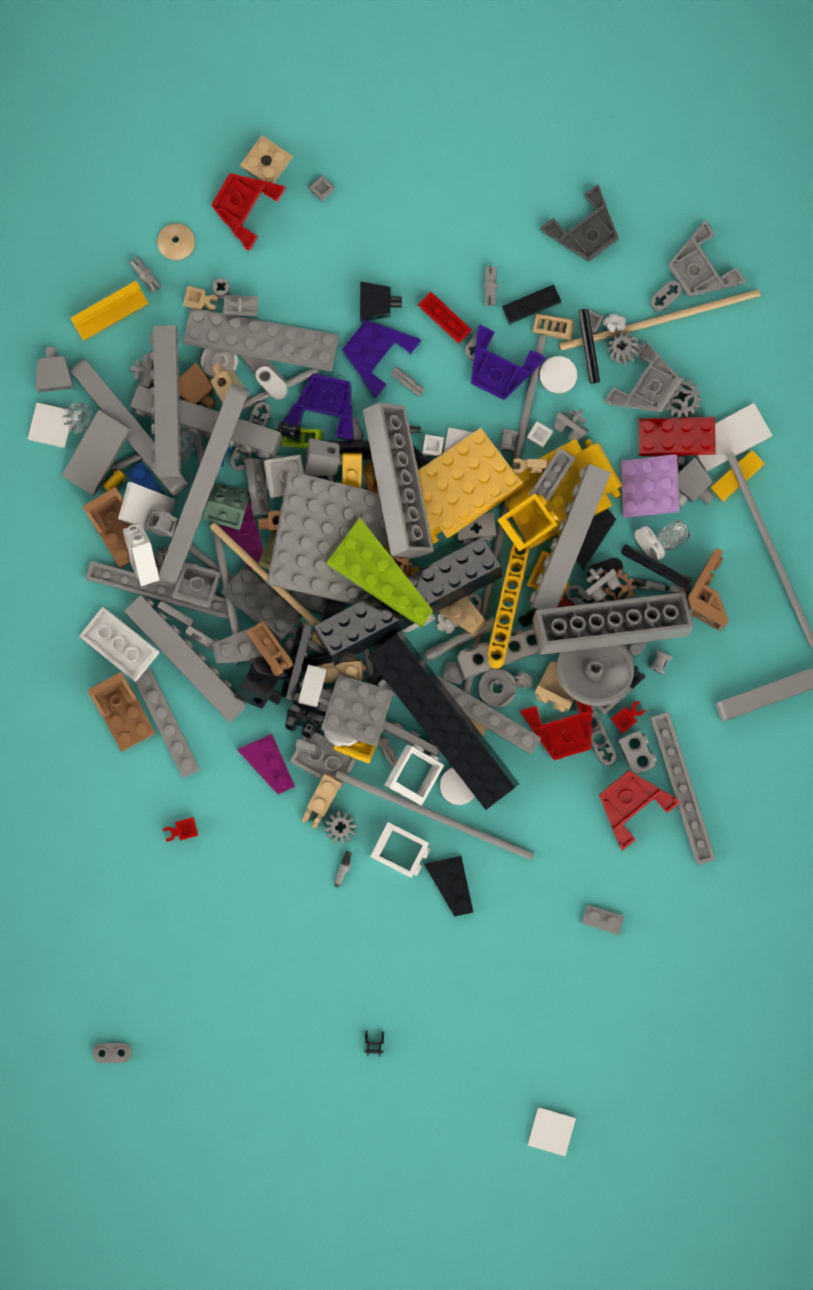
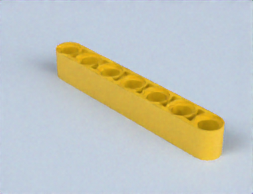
(504, 612)

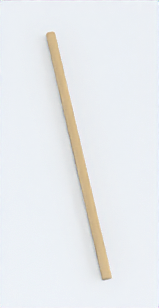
(665, 318)
(264, 574)

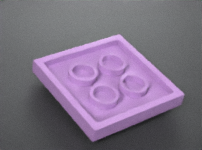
(650, 486)

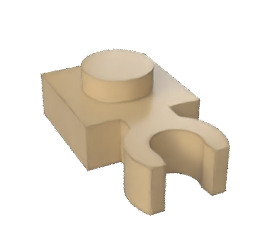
(196, 299)

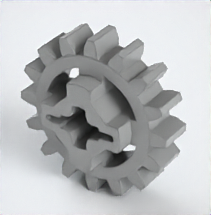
(683, 406)

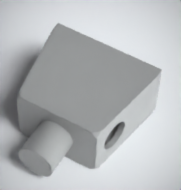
(53, 372)
(322, 458)
(694, 482)

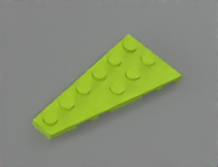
(371, 567)

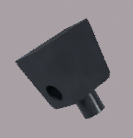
(377, 301)
(258, 691)

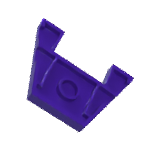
(370, 346)
(497, 374)
(326, 397)

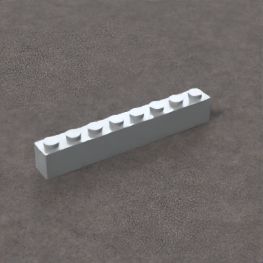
(166, 401)
(202, 421)
(570, 538)
(184, 658)

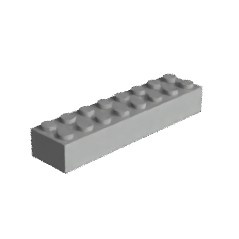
(398, 480)
(612, 623)

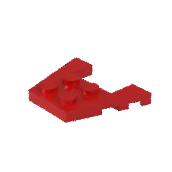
(237, 200)
(563, 736)
(626, 798)

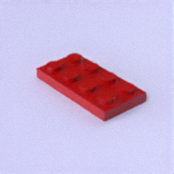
(677, 436)

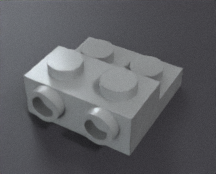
(197, 585)

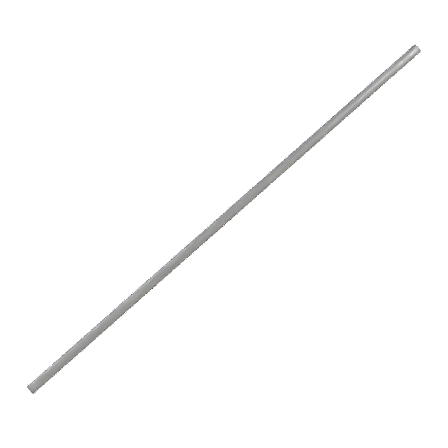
(500, 531)

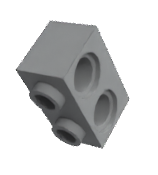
(631, 755)

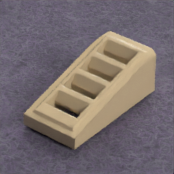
(562, 321)

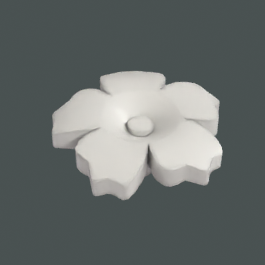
(615, 322)
(445, 624)

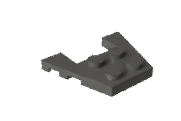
(590, 235)

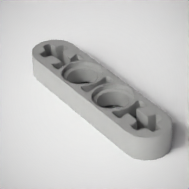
(255, 413)
(599, 729)

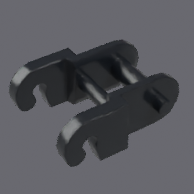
(372, 1051)

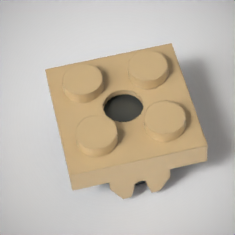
(266, 160)

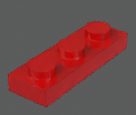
(444, 318)

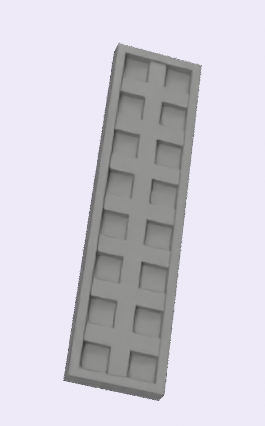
(261, 339)

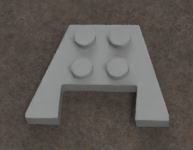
(694, 269)
(653, 387)

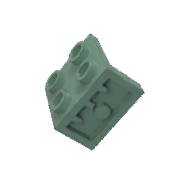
(226, 505)

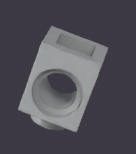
(162, 523)

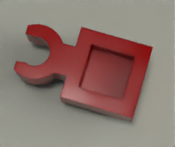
(626, 719)
(184, 829)

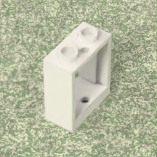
(141, 554)
(428, 781)
(382, 842)

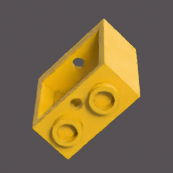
(511, 531)

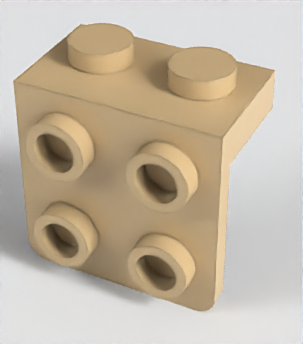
(551, 690)

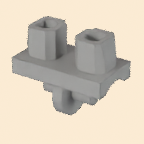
(240, 305)
(145, 371)
(564, 420)
(595, 589)

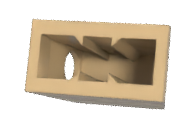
(223, 380)

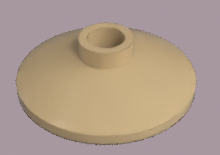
(178, 250)

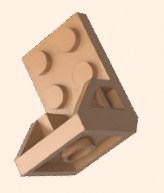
(104, 516)
(711, 609)
(121, 711)

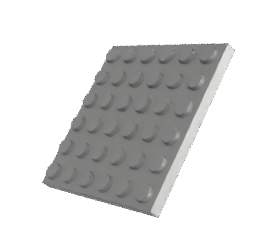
(311, 527)

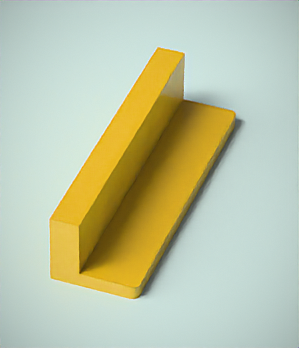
(109, 310)

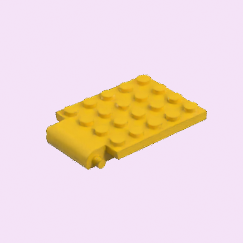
(465, 484)
(532, 519)

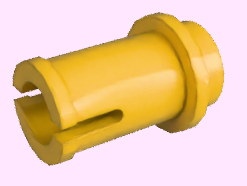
(114, 480)

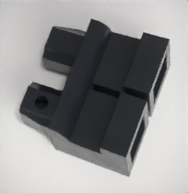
(306, 716)

